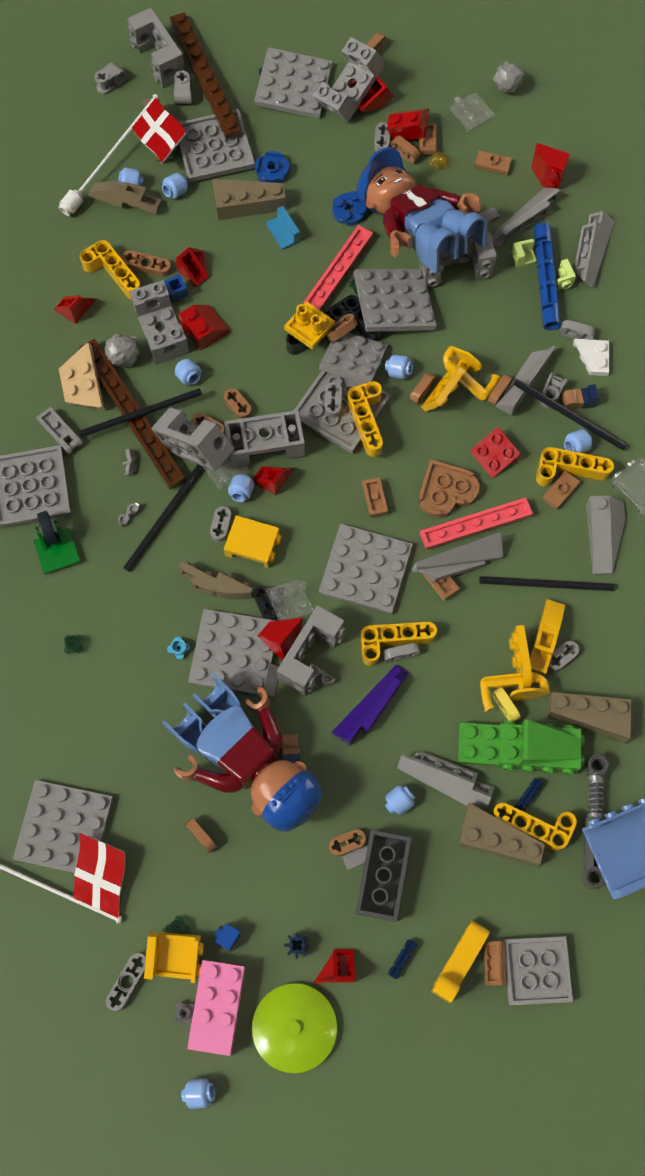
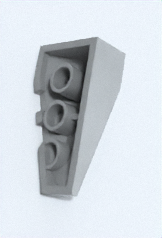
(605, 529)

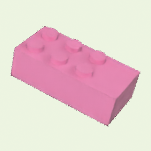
(216, 1008)

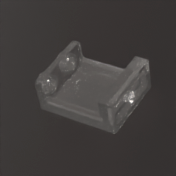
(632, 483)

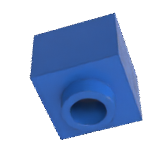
(176, 288)
(227, 936)

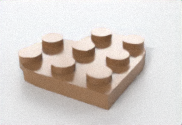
(446, 487)

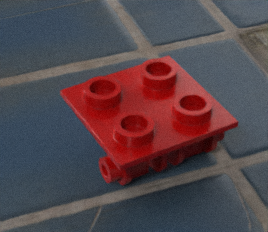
(495, 452)

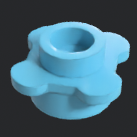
(178, 642)

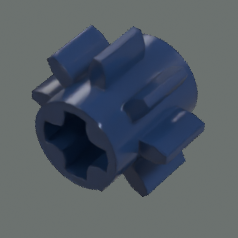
(297, 939)

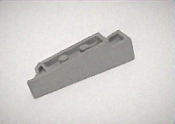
(529, 214)
(592, 246)
(528, 375)
(461, 559)
(447, 778)

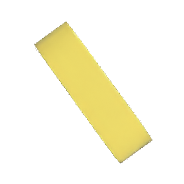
(506, 705)

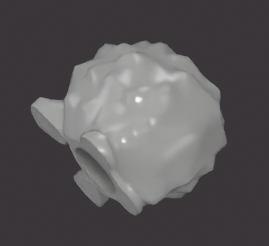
(508, 77)
(122, 350)

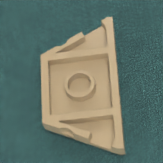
(81, 380)

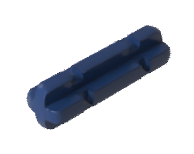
(529, 794)
(402, 959)

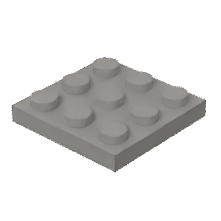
(353, 358)
(537, 971)

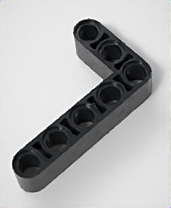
(340, 308)

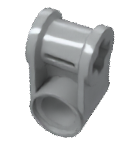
(111, 76)
(182, 89)
(553, 388)

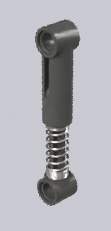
(596, 779)

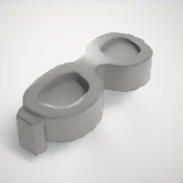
(130, 465)
(131, 511)
(326, 679)

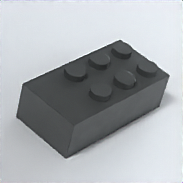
(383, 876)

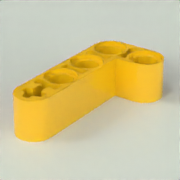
(105, 259)
(366, 421)
(575, 468)
(398, 639)
(531, 822)
(460, 962)

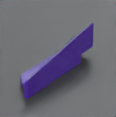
(371, 707)

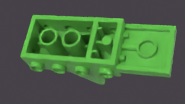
(522, 746)

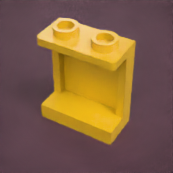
(252, 540)
(173, 955)

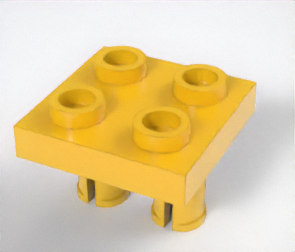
(309, 324)

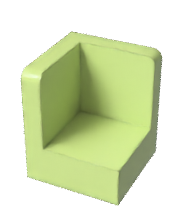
(523, 253)

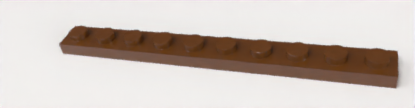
(205, 76)
(140, 426)

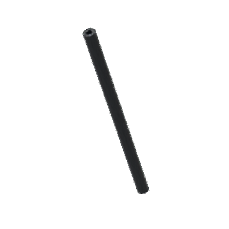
(141, 412)
(569, 414)
(162, 519)
(546, 583)

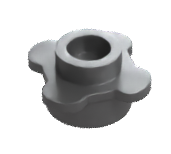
(180, 1008)

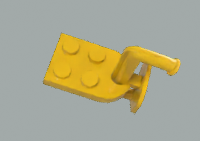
(459, 371)
(522, 678)

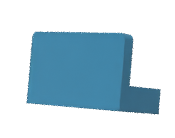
(283, 229)

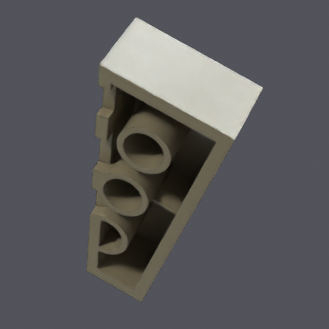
(246, 198)
(592, 713)
(494, 837)

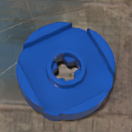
(265, 162)
(345, 216)

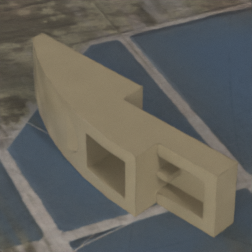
(122, 192)
(222, 586)

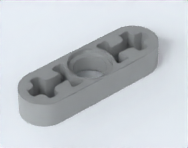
(113, 993)

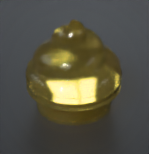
(438, 160)

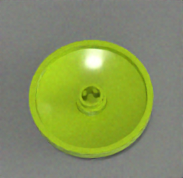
(294, 1028)

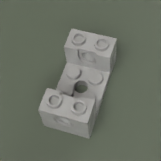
(148, 32)
(363, 68)
(481, 258)
(155, 309)
(284, 435)
(202, 446)
(321, 625)

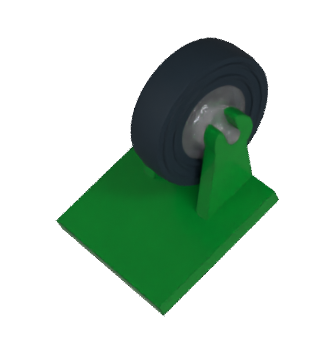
(54, 548)

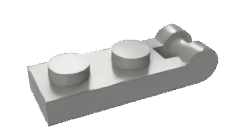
(59, 430)

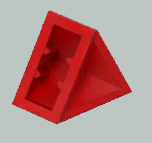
(192, 265)
(74, 307)
(272, 478)
(281, 635)
(338, 968)

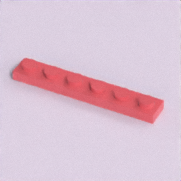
(339, 267)
(476, 523)

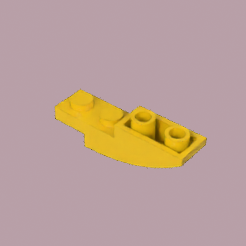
(546, 636)

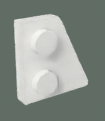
(594, 355)

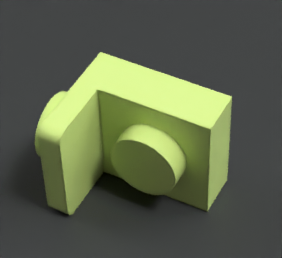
(566, 275)

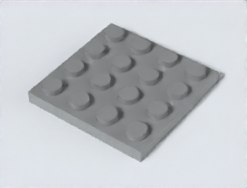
(290, 82)
(209, 153)
(394, 300)
(340, 429)
(33, 484)
(365, 569)
(232, 651)
(54, 822)

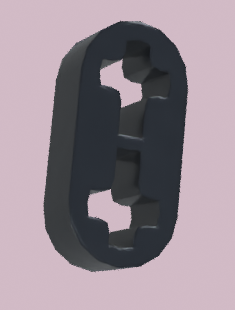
(262, 605)

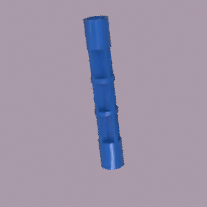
(547, 276)

